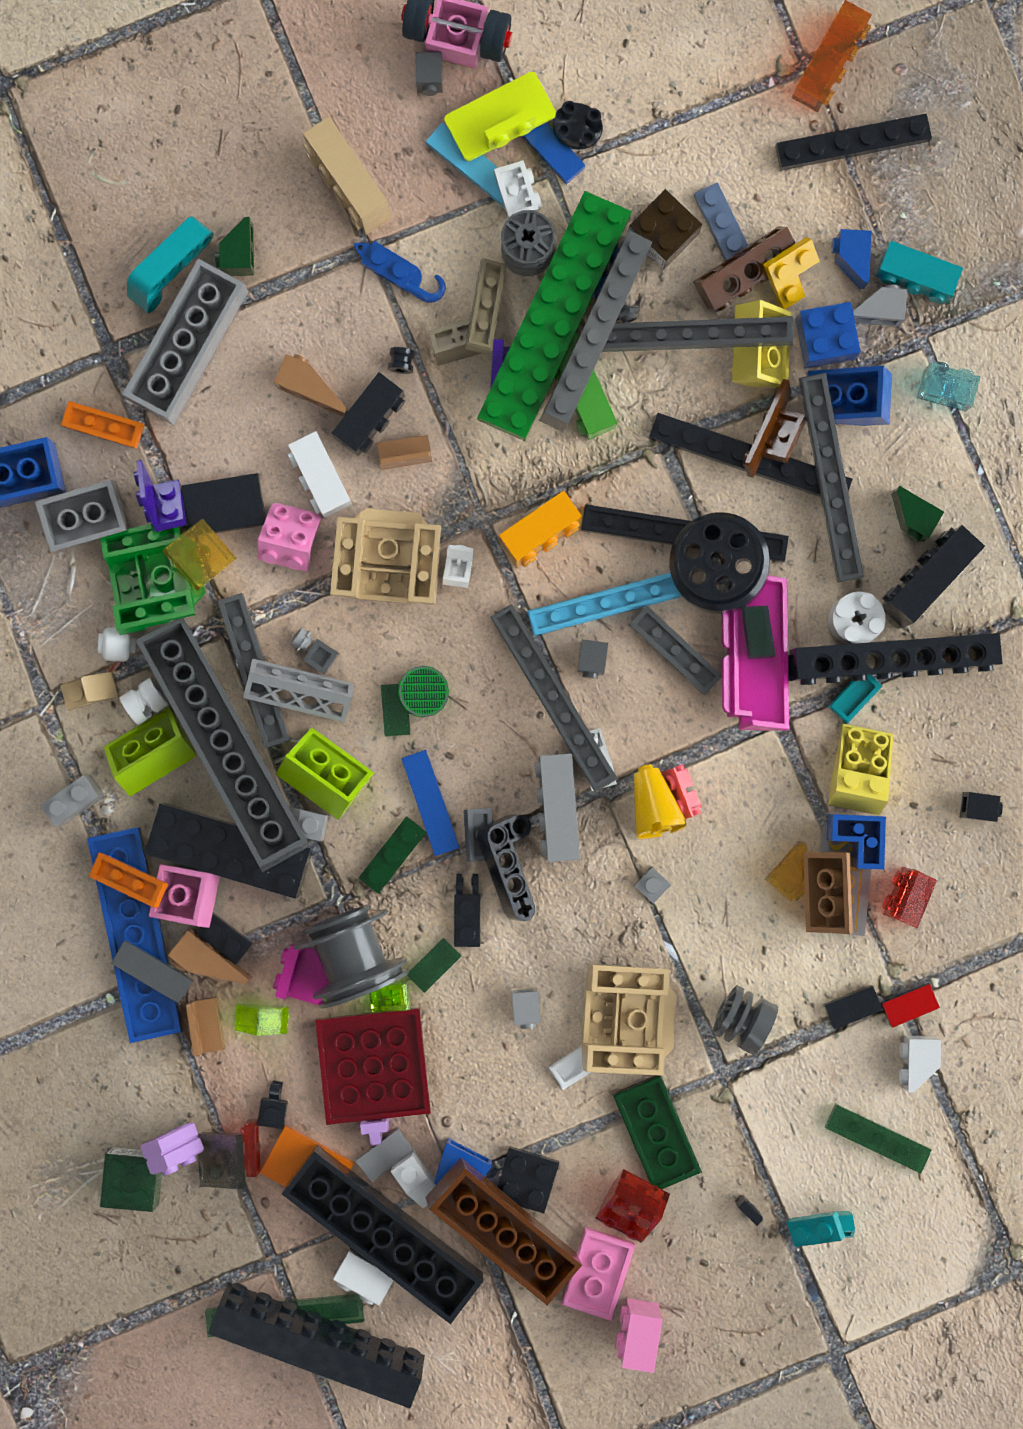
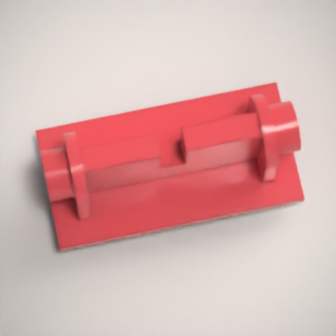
(677, 781)

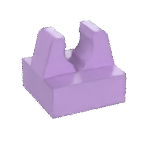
(375, 1129)

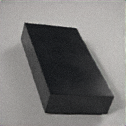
(853, 1007)

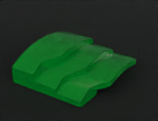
(145, 581)

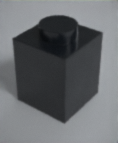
(981, 806)

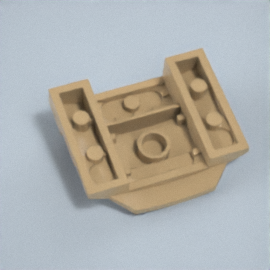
(386, 557)
(627, 1020)

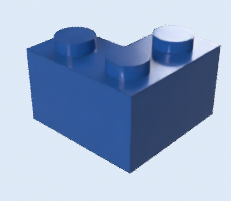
(865, 833)

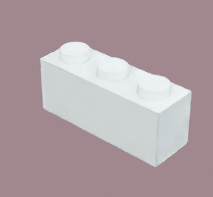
(319, 475)

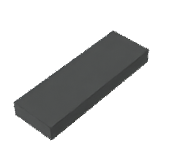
(152, 971)

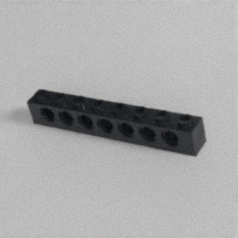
(986, 647)

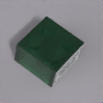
(129, 1182)

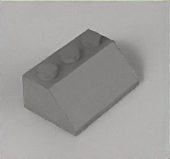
(82, 515)

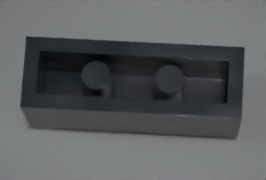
(369, 414)

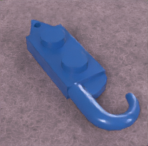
(397, 270)

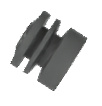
(527, 257)
(739, 1017)

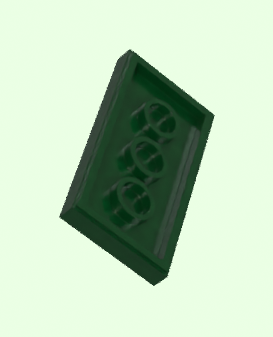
(657, 1132)

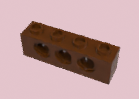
(711, 283)

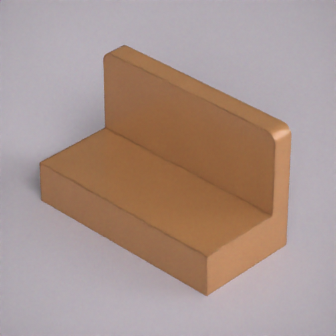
(404, 452)
(205, 1025)

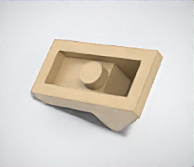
(89, 690)

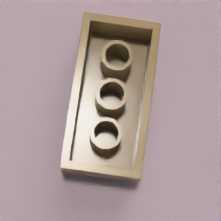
(346, 176)

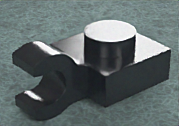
(273, 1109)

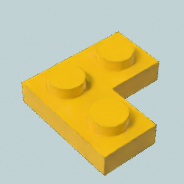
(786, 267)

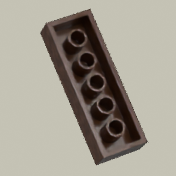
(503, 1231)

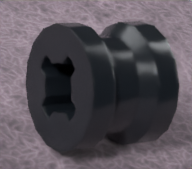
(401, 360)

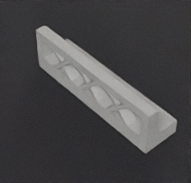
(323, 688)

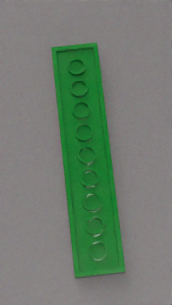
(554, 316)

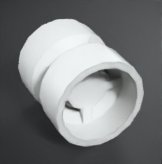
(144, 701)

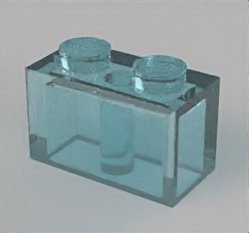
(948, 386)

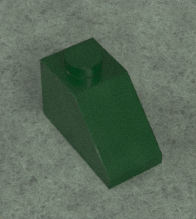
(237, 250)
(915, 515)

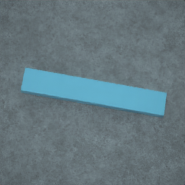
(602, 604)

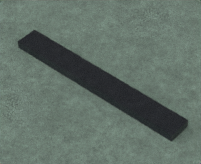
(662, 529)

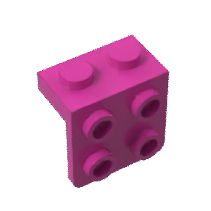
(300, 975)

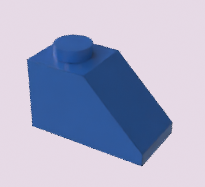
(853, 254)

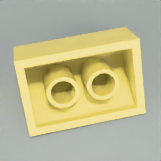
(760, 365)

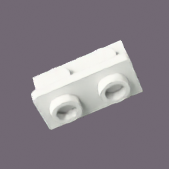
(516, 188)

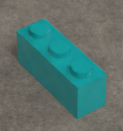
(918, 272)

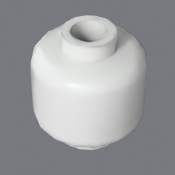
(115, 646)

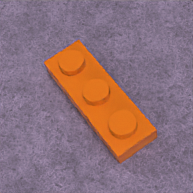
(102, 425)
(128, 880)

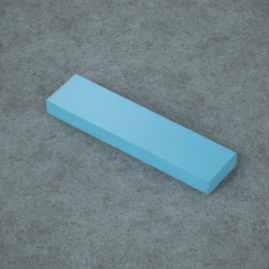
(478, 171)

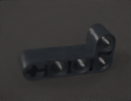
(522, 905)

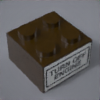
(668, 227)

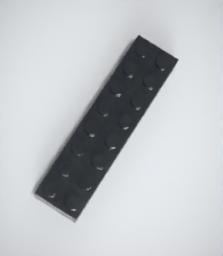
(383, 1234)
(318, 1344)

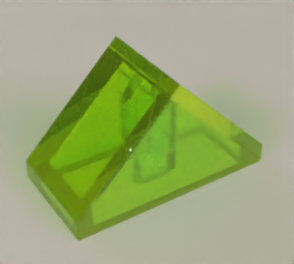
(392, 997)
(261, 1019)

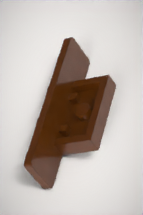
(777, 433)

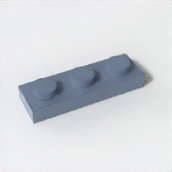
(720, 220)

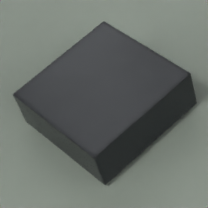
(749, 1210)

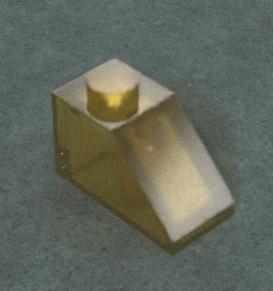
(789, 874)

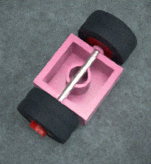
(458, 30)

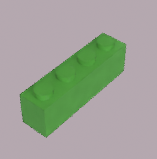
(593, 407)

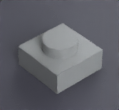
(652, 885)

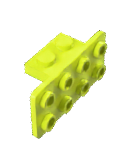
(500, 116)

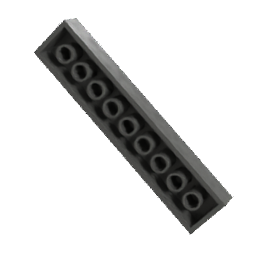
(222, 744)

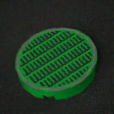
(423, 691)

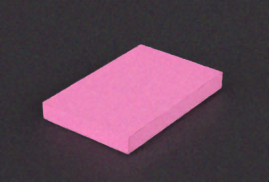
(602, 1274)

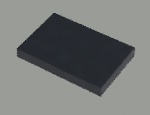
(225, 503)

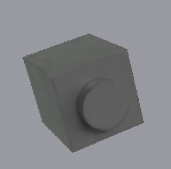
(429, 73)
(592, 658)

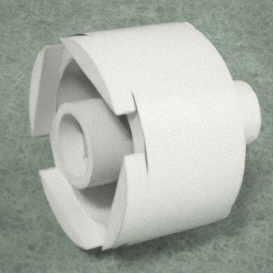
(861, 605)

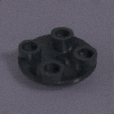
(577, 125)

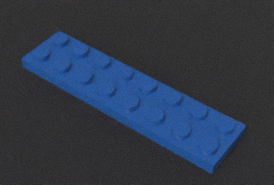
(145, 1010)

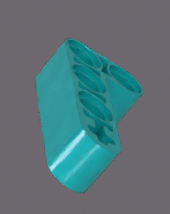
(166, 262)

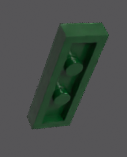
(392, 855)

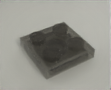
(221, 1160)

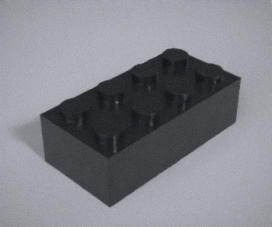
(932, 576)

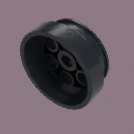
(744, 587)

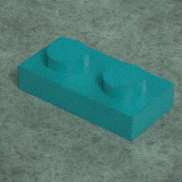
(815, 1229)

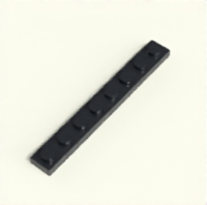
(732, 452)

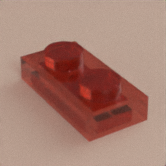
(252, 1147)

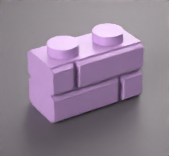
(171, 1149)

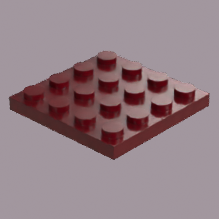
(373, 1066)

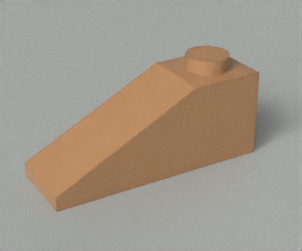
(302, 381)
(201, 958)

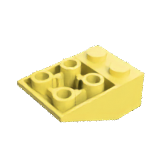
(861, 770)

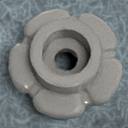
(301, 639)

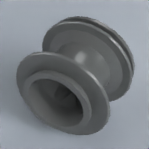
(351, 956)

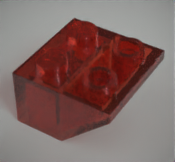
(909, 896)
(633, 1206)

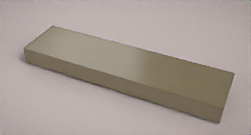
(485, 306)

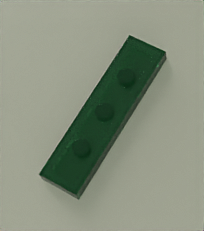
(878, 1138)

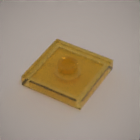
(199, 554)

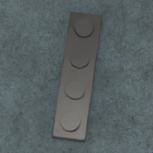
(675, 650)

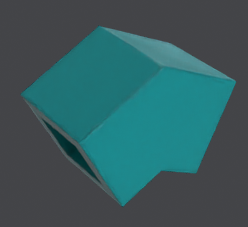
(847, 1223)

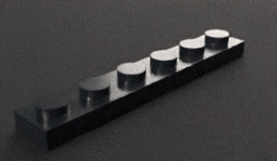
(853, 142)

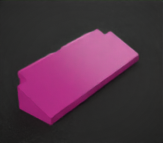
(757, 687)

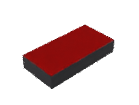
(910, 1005)

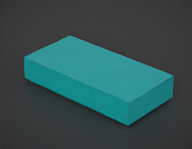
(854, 698)

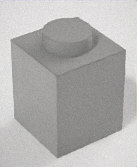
(526, 1008)

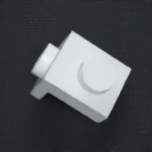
(458, 566)

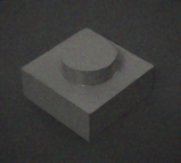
(321, 656)

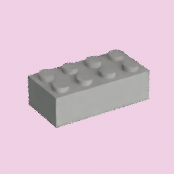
(558, 808)

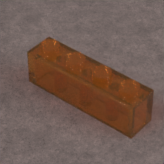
(832, 55)

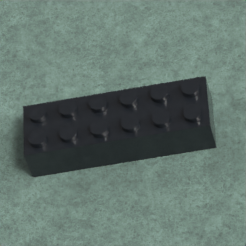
(220, 850)

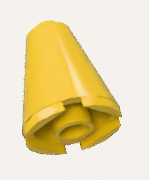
(654, 805)

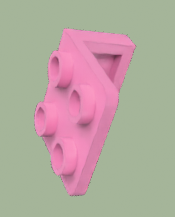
(288, 537)

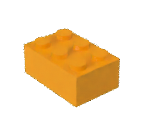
(540, 530)

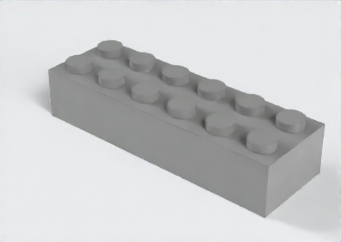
(185, 342)

